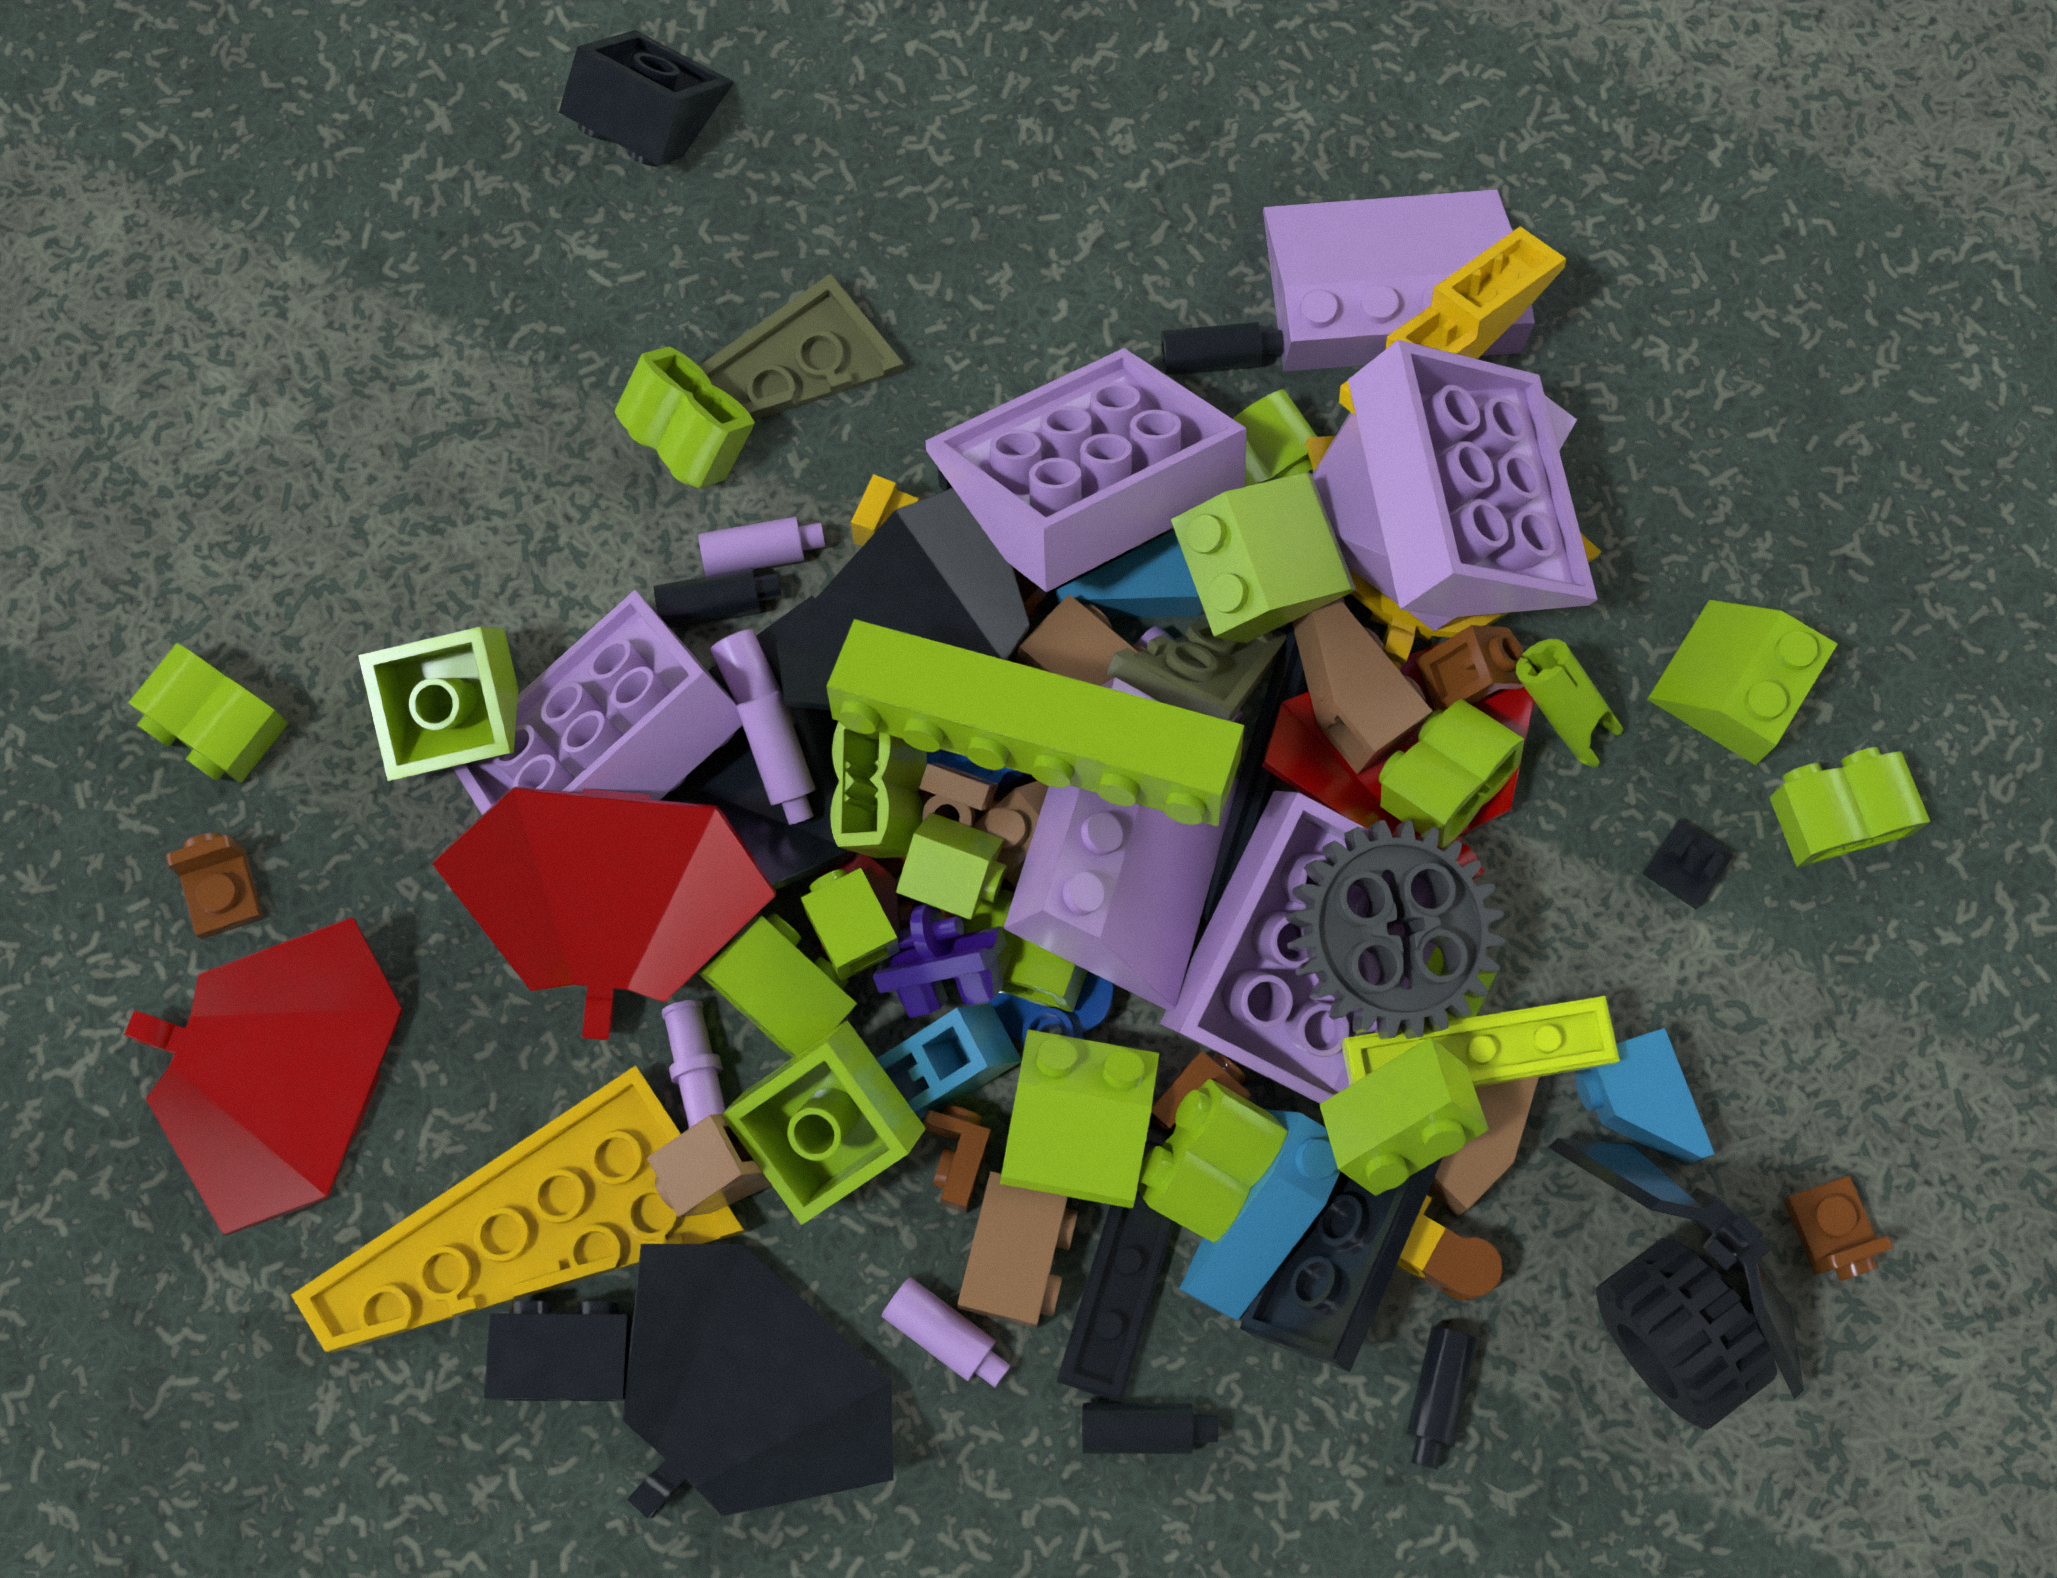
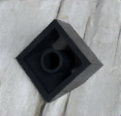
(641, 96)

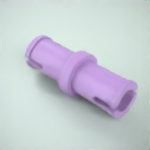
(694, 1063)

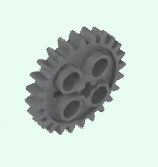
(1452, 922)

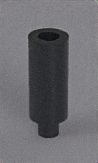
(1218, 347)
(714, 597)
(1441, 1394)
(1145, 1428)

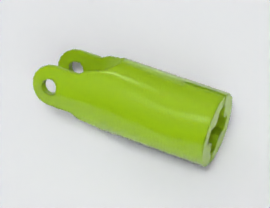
(1565, 696)

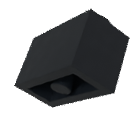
(558, 1355)

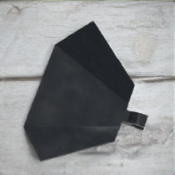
(918, 574)
(734, 785)
(1730, 1234)
(746, 1386)

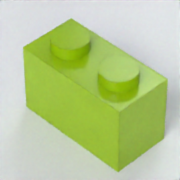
(778, 984)
(1403, 1117)

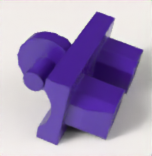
(937, 951)

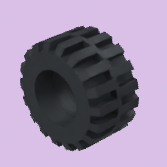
(1686, 1332)

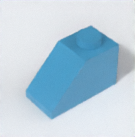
(1647, 1099)

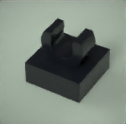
(1687, 864)

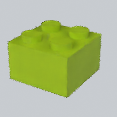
(824, 1123)

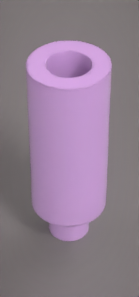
(758, 545)
(745, 667)
(778, 754)
(944, 1333)

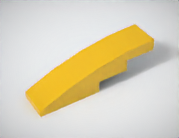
(1480, 299)

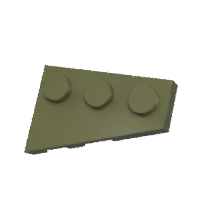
(803, 353)
(1199, 669)

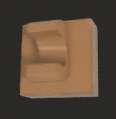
(956, 789)

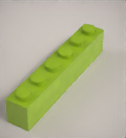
(1035, 723)

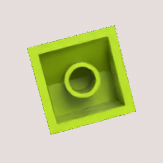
(1262, 556)
(1742, 675)
(442, 701)
(1080, 1119)

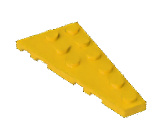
(528, 1222)

